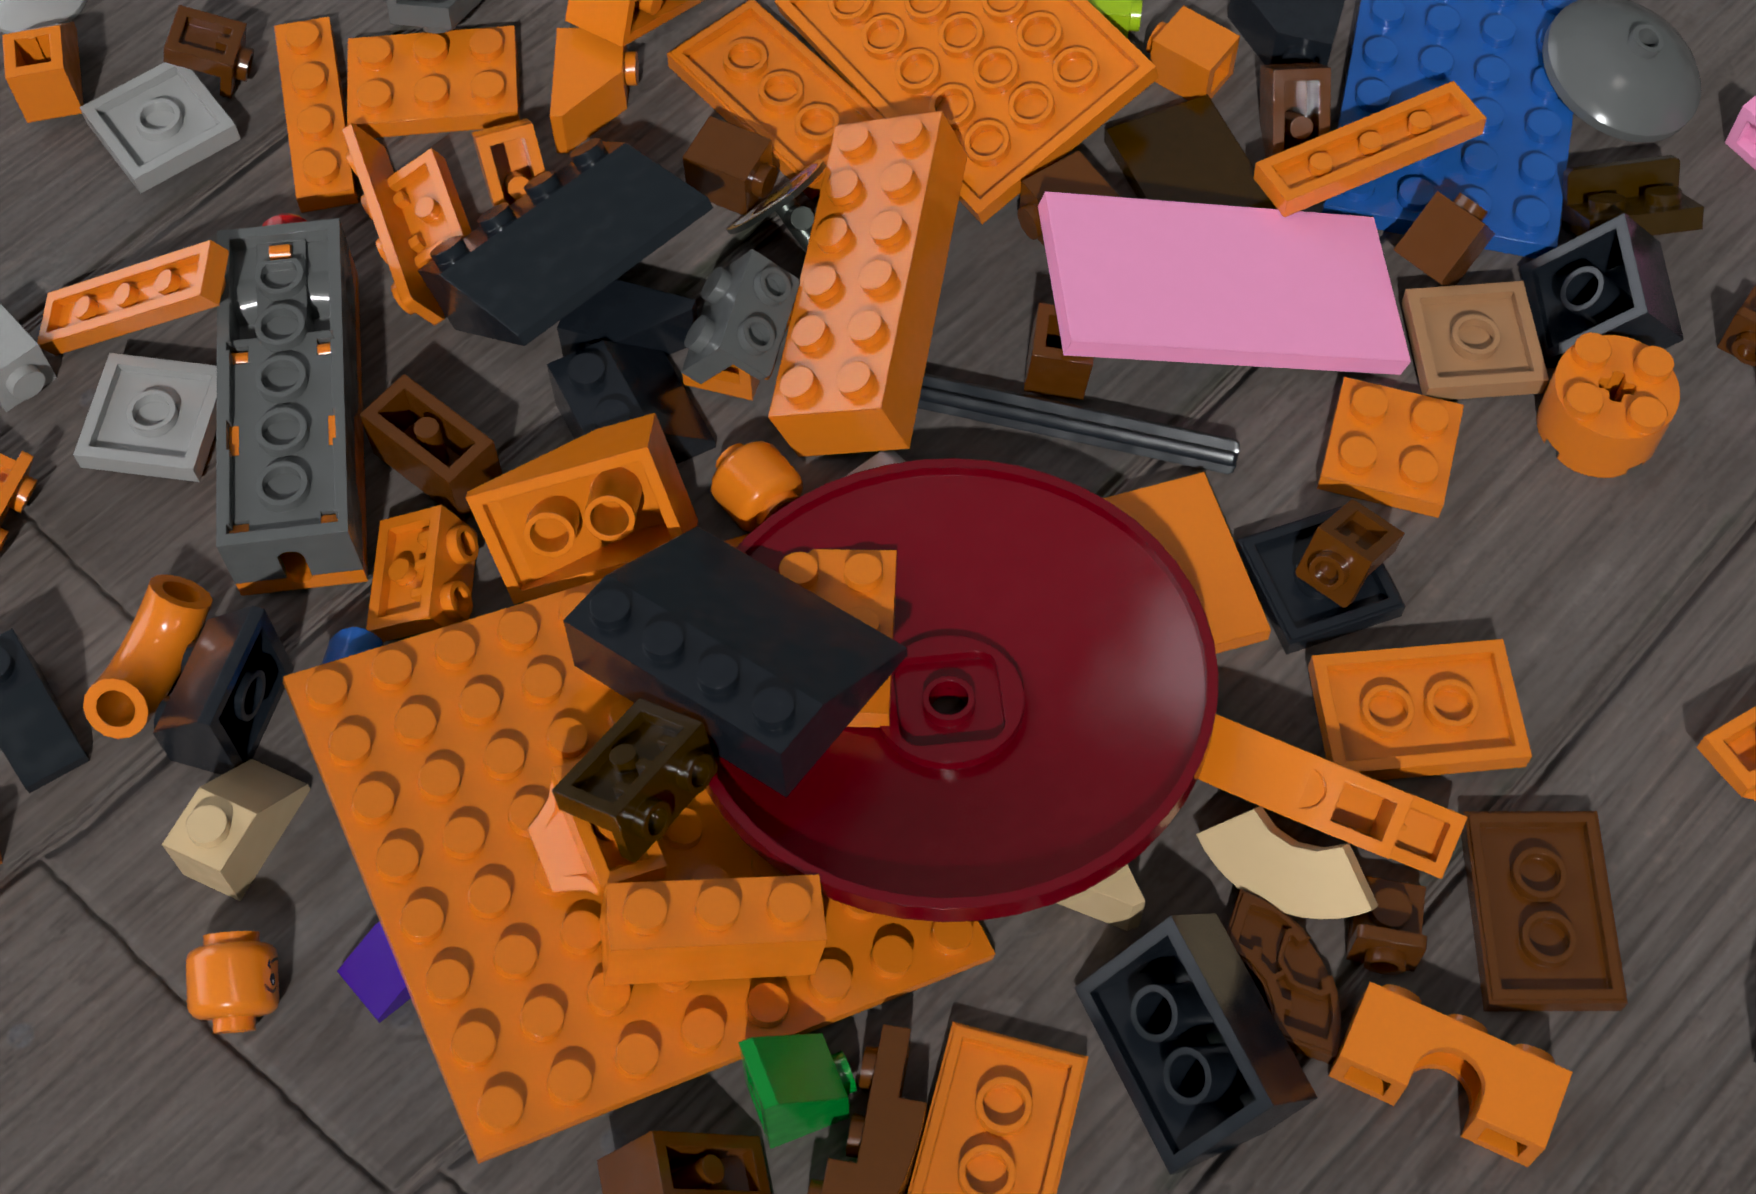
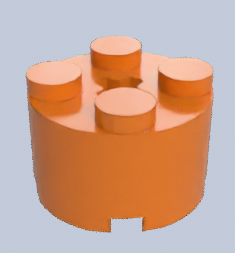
(1608, 404)

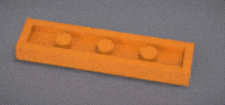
(315, 114)
(1369, 148)
(134, 298)

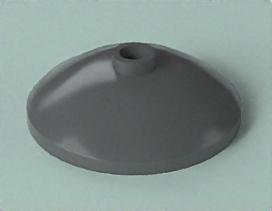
(1622, 69)

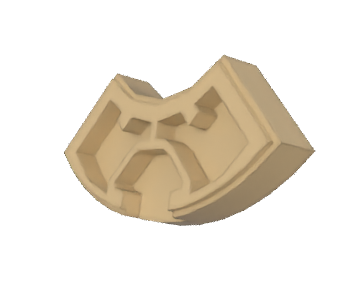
(1285, 872)

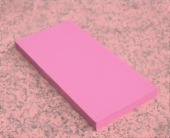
(1220, 285)

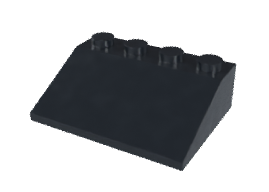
(559, 242)
(735, 649)

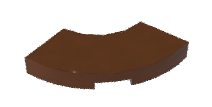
(1288, 976)

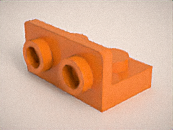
(422, 573)

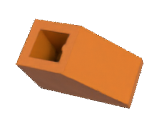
(44, 71)

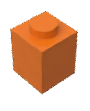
(1192, 54)

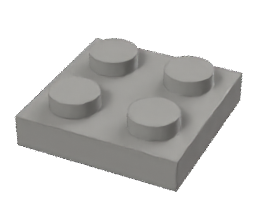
(159, 124)
(151, 418)

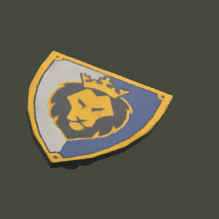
(783, 202)

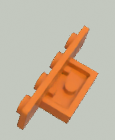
(410, 212)

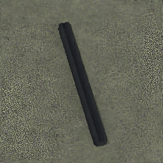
(1079, 424)

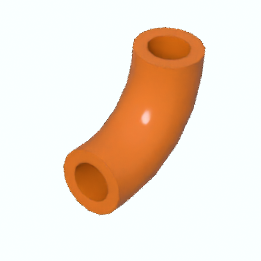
(148, 657)

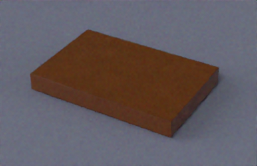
(1542, 912)

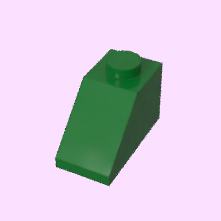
(796, 1084)

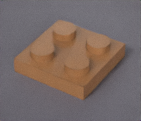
(1474, 341)

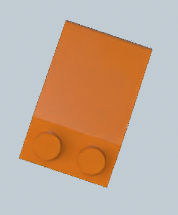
(583, 509)

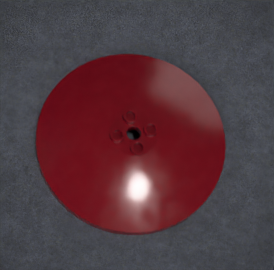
(1077, 681)

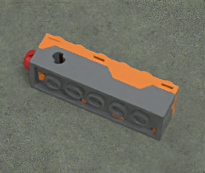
(290, 409)

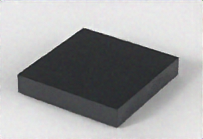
(1296, 609)

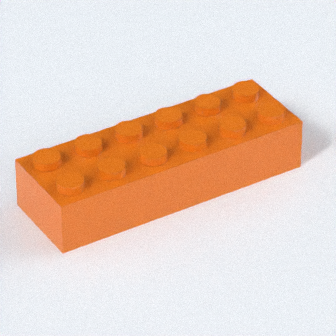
(870, 287)

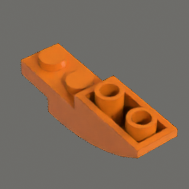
(1331, 797)

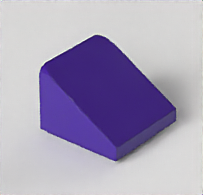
(375, 975)

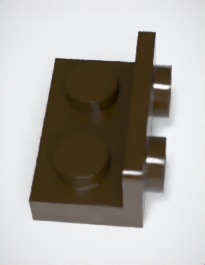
(1638, 187)
(639, 776)

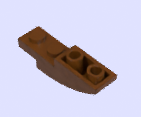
(888, 1134)

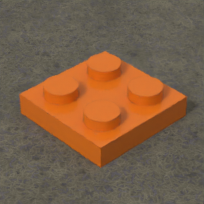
(1391, 447)

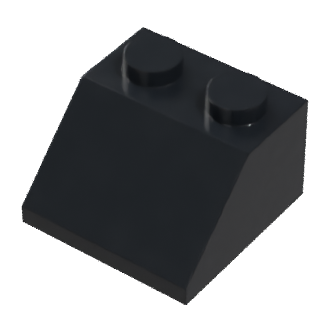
(1605, 285)
(622, 383)
(224, 692)

